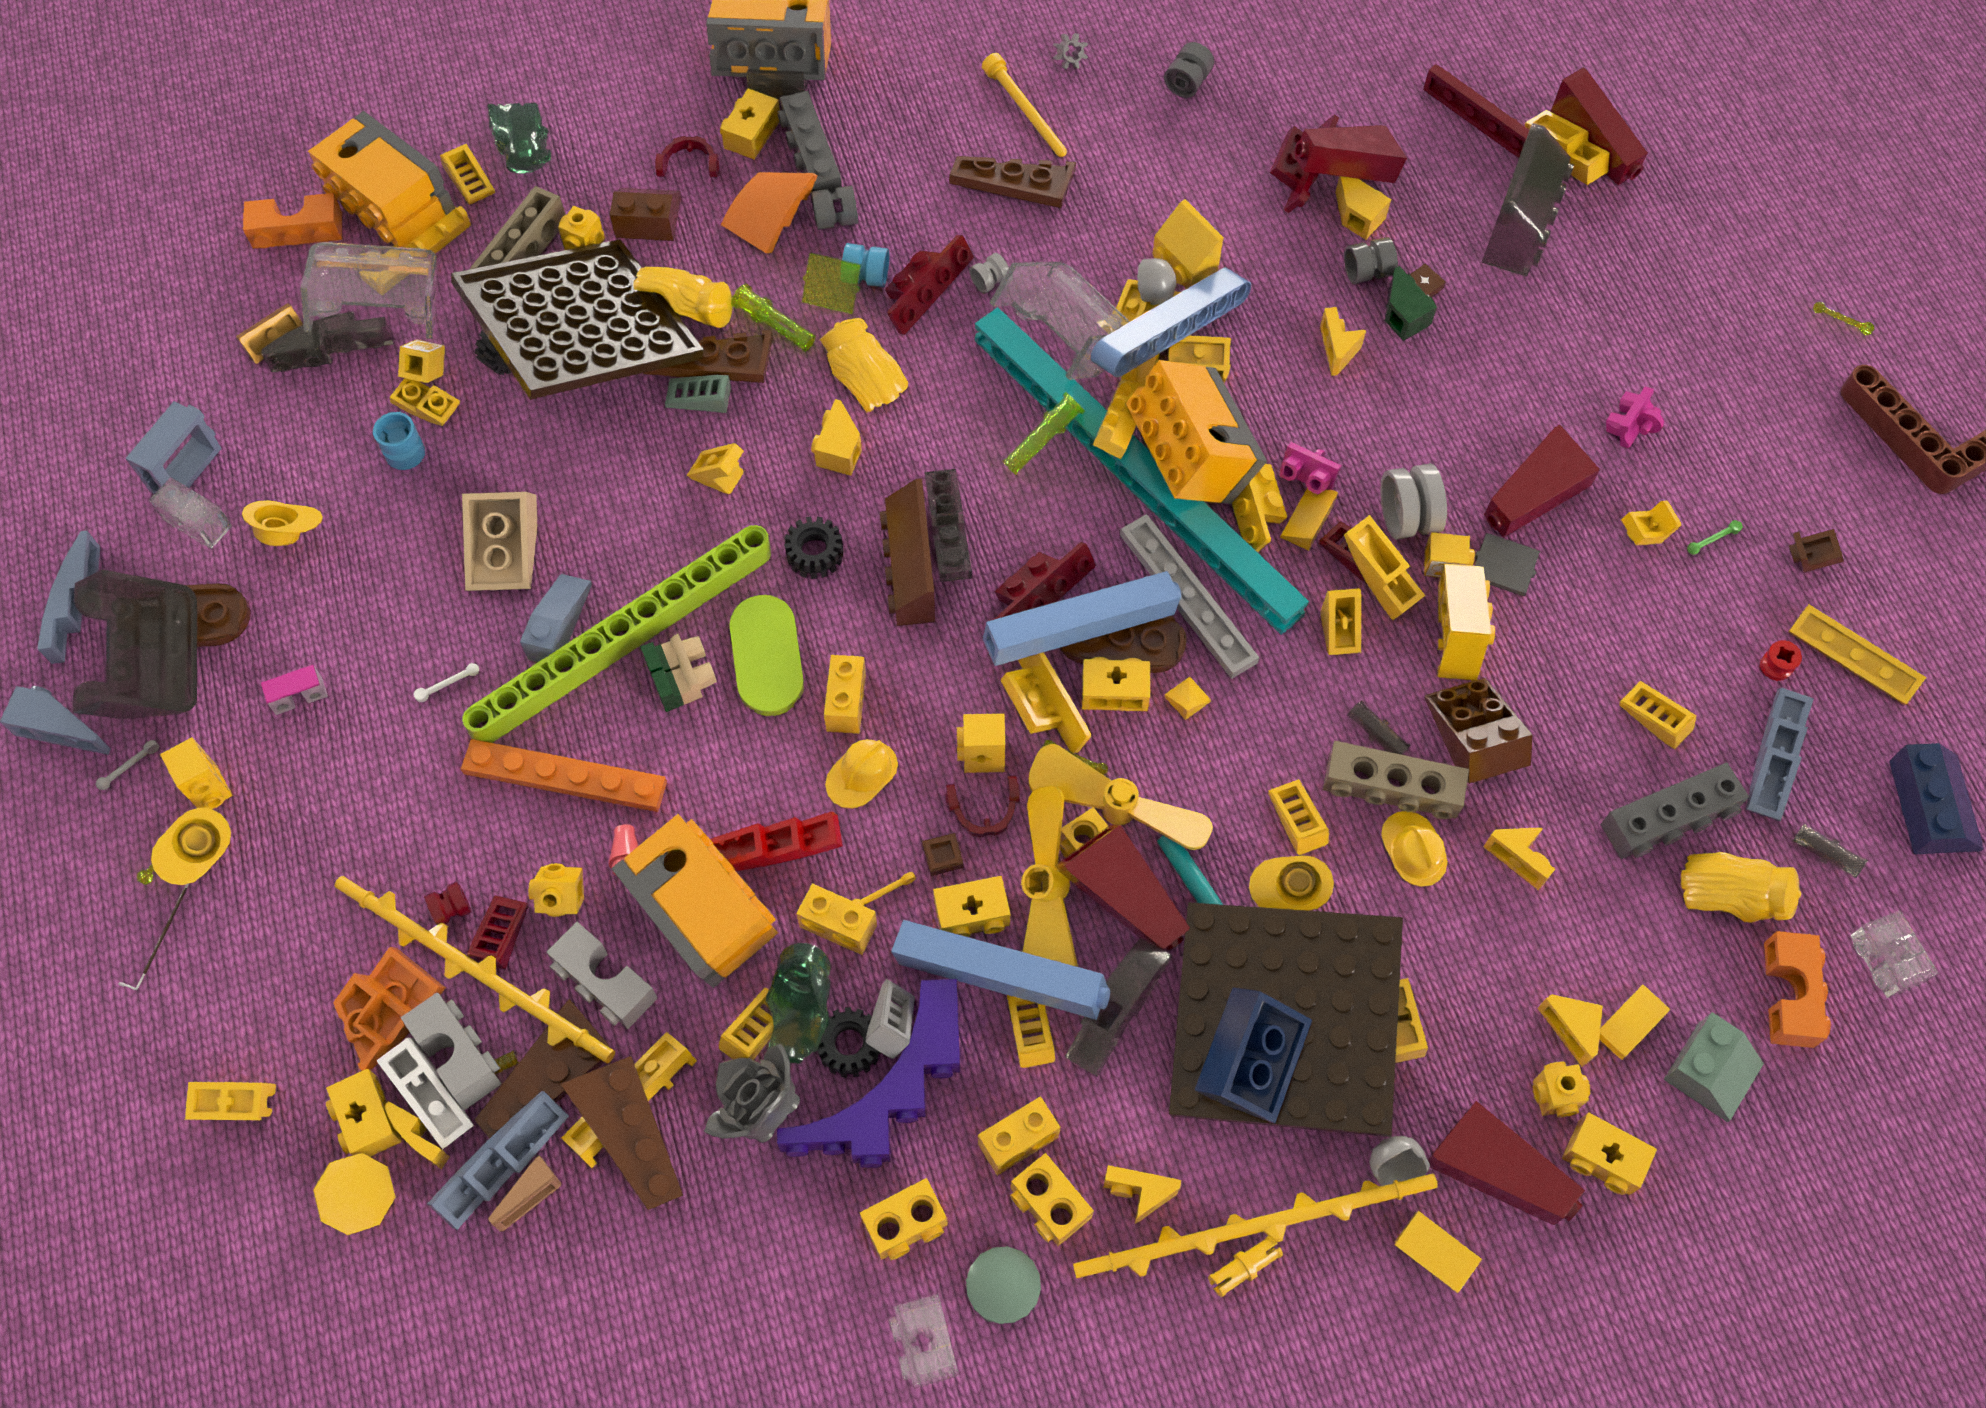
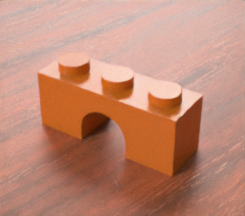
(316, 222)
(1800, 962)

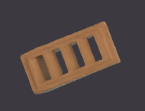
(528, 1191)

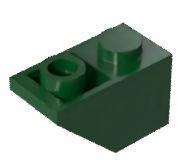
(1408, 306)

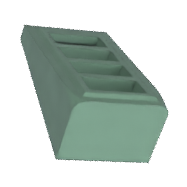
(706, 402)

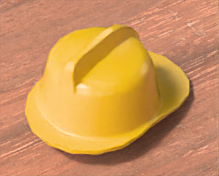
(278, 522)
(861, 773)
(190, 846)
(1414, 848)
(1291, 883)

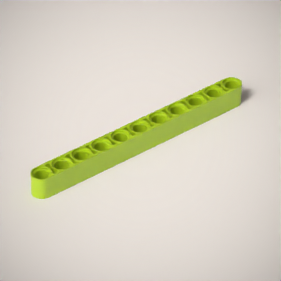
(614, 647)

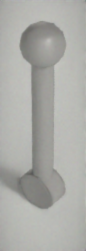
(149, 748)

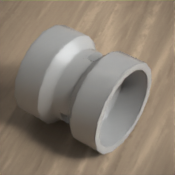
(989, 273)

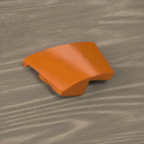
(767, 206)
(376, 1001)

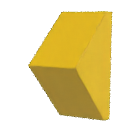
(1342, 621)
(1575, 1024)

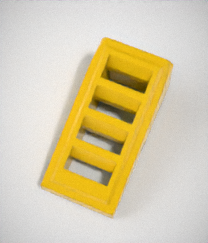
(461, 155)
(1663, 730)
(1308, 835)
(738, 1043)
(1034, 1049)

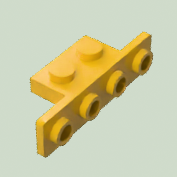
(1259, 504)
(1045, 702)

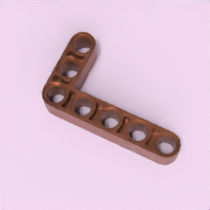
(1910, 434)

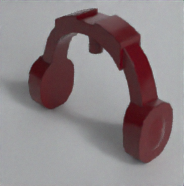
(686, 143)
(953, 804)

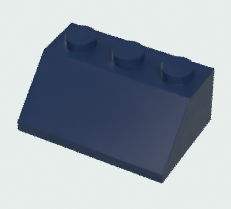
(1935, 800)
(1253, 1054)

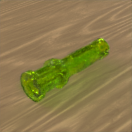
(760, 313)
(1053, 423)

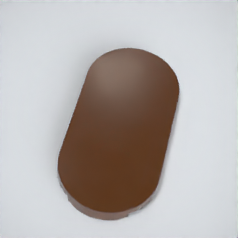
(220, 613)
(1155, 641)

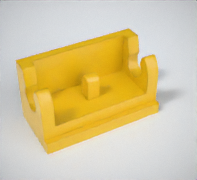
(228, 1100)
(1437, 1251)

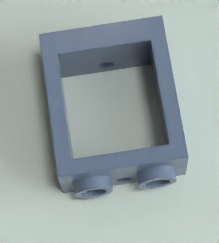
(162, 441)

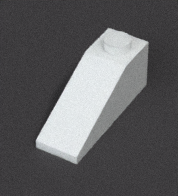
(425, 1092)

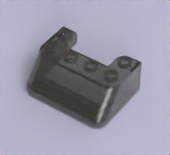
(1529, 204)
(147, 646)

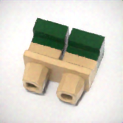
(672, 671)

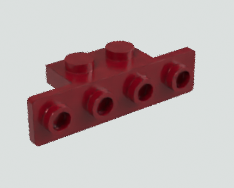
(1289, 171)
(924, 281)
(1044, 580)

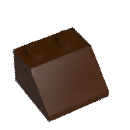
(645, 213)

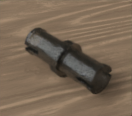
(1378, 729)
(1829, 850)

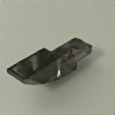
(327, 336)
(948, 525)
(1129, 990)

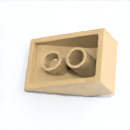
(499, 540)

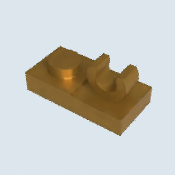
(268, 330)

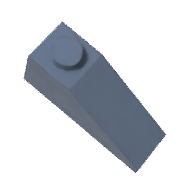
(555, 617)
(41, 717)

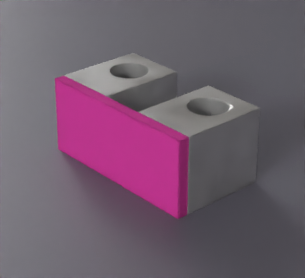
(280, 689)

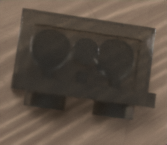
(776, 83)

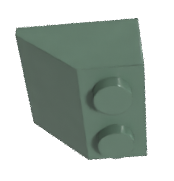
(1716, 1066)

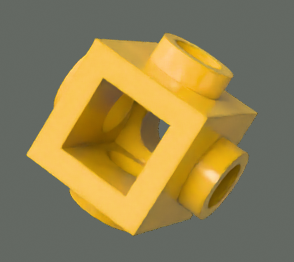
(580, 228)
(557, 890)
(1561, 1100)

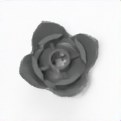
(753, 1096)

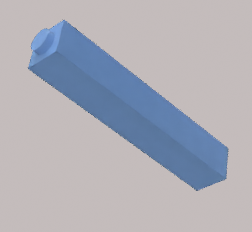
(1081, 618)
(1001, 969)

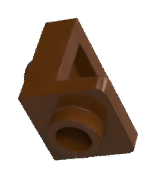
(1816, 550)

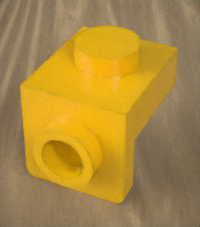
(1651, 525)

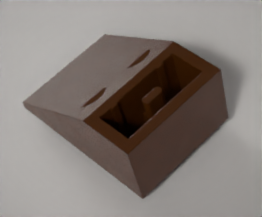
(1480, 730)

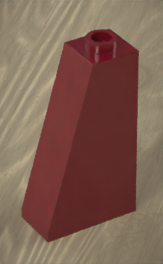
(1587, 106)
(1351, 152)
(1543, 481)
(1124, 885)
(1503, 1165)

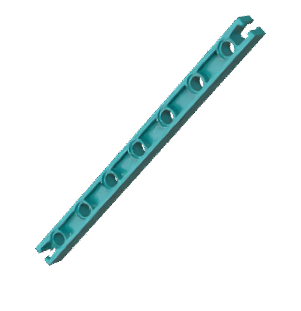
(1189, 519)

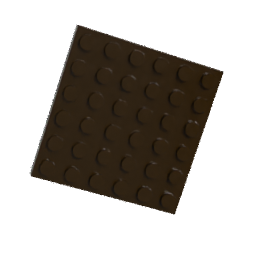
(574, 318)
(1319, 963)

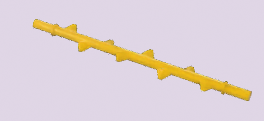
(485, 971)
(1272, 1224)

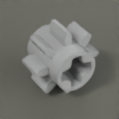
(1063, 47)

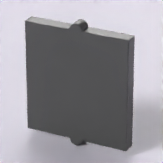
(1507, 563)

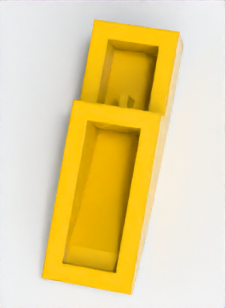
(1588, 159)
(1382, 568)

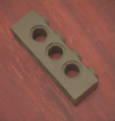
(526, 231)
(1413, 773)

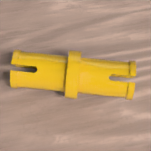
(1245, 1266)

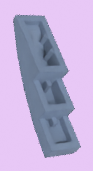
(60, 611)
(1779, 754)
(498, 1159)

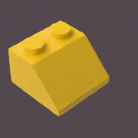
(1188, 245)

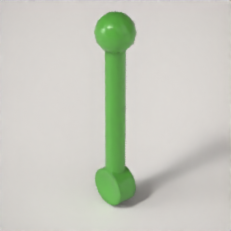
(1734, 528)

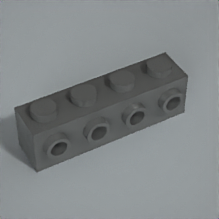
(808, 141)
(1675, 810)

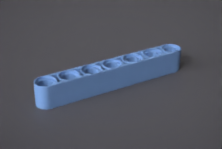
(1170, 322)

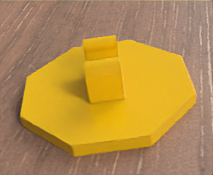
(354, 1193)

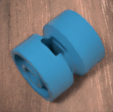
(873, 263)
(399, 440)

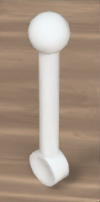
(422, 694)

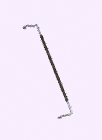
(159, 941)

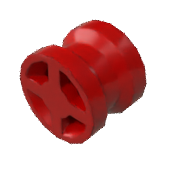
(1780, 669)

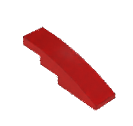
(779, 842)

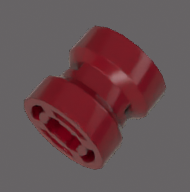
(448, 903)

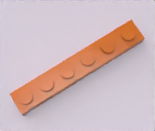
(564, 775)

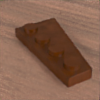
(1029, 182)
(739, 357)

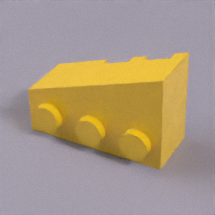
(1464, 621)

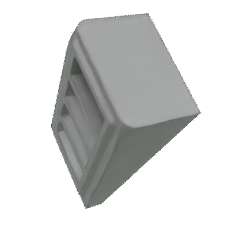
(891, 1024)

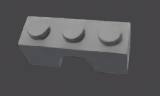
(622, 997)
(467, 1072)

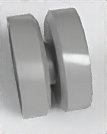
(1413, 501)

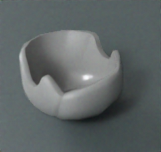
(1156, 281)
(1398, 1159)

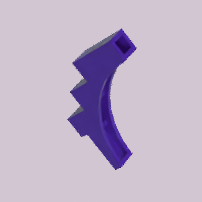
(901, 1093)

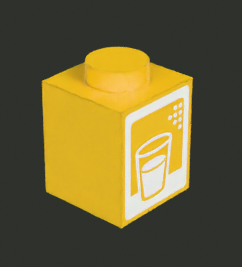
(421, 361)
(1446, 549)

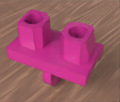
(1640, 417)
(1309, 468)

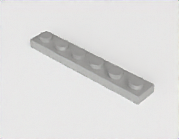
(1196, 603)

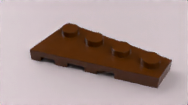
(541, 1070)
(622, 1120)

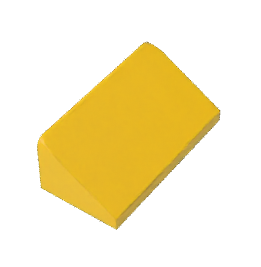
(1309, 518)

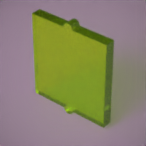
(831, 283)

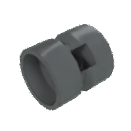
(1189, 69)
(824, 209)
(1365, 261)

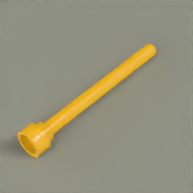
(995, 68)

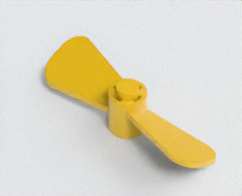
(1090, 788)
(1047, 925)

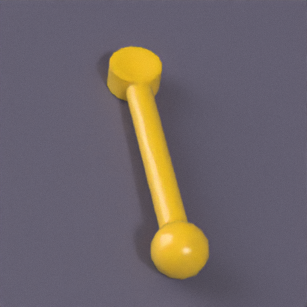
(905, 880)

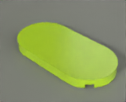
(766, 655)

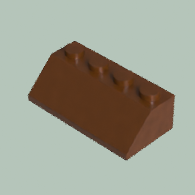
(909, 556)

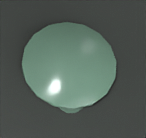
(1003, 1285)

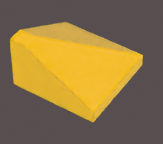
(1187, 698)

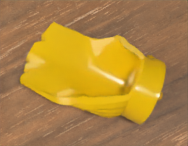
(688, 294)
(863, 364)
(1740, 886)

